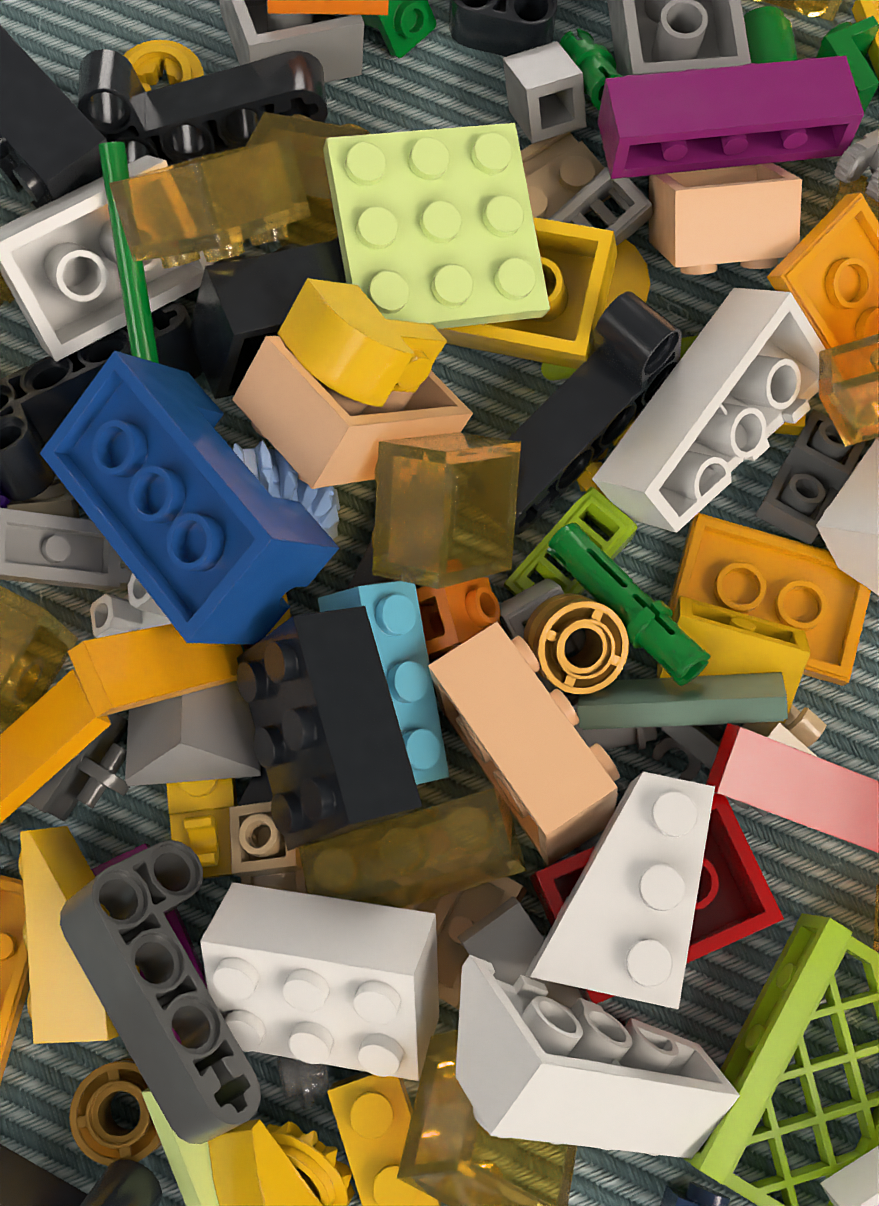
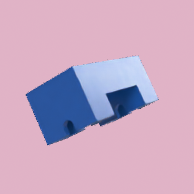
(183, 503)

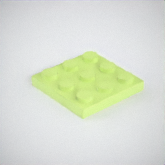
(438, 224)

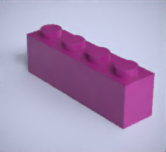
(728, 116)

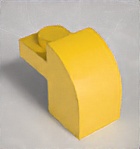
(354, 347)

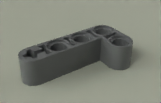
(205, 1080)

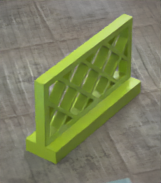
(762, 1059)

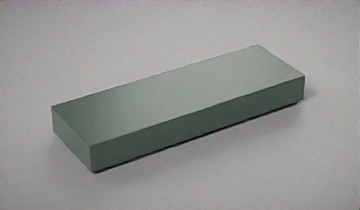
(699, 702)

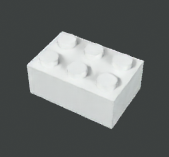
(67, 270)
(325, 979)

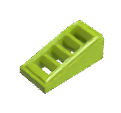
(603, 515)

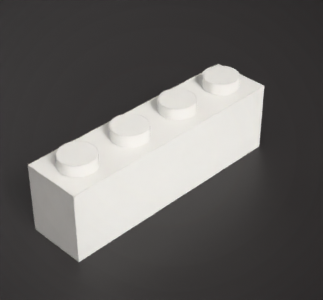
(715, 409)
(581, 1073)

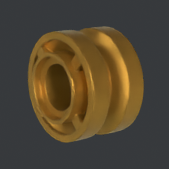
(603, 650)
(92, 1119)

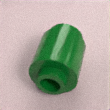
(769, 35)

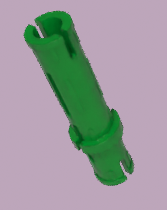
(646, 621)

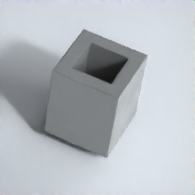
(545, 92)

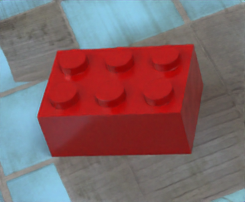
(730, 896)

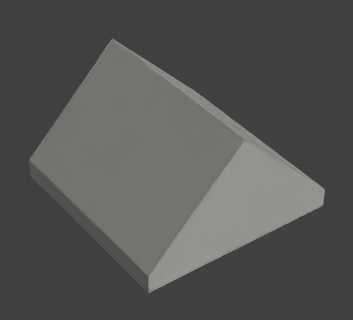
(192, 738)

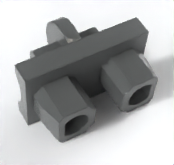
(86, 774)

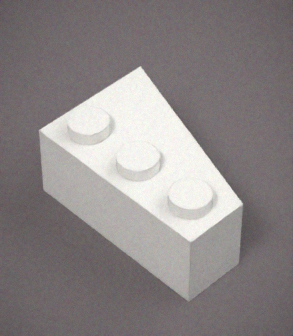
(636, 898)

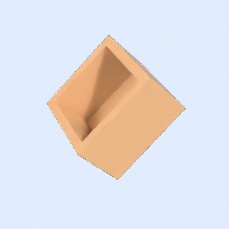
(725, 217)

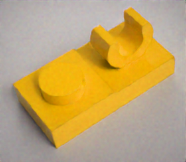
(203, 821)

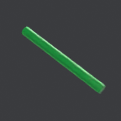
(131, 273)

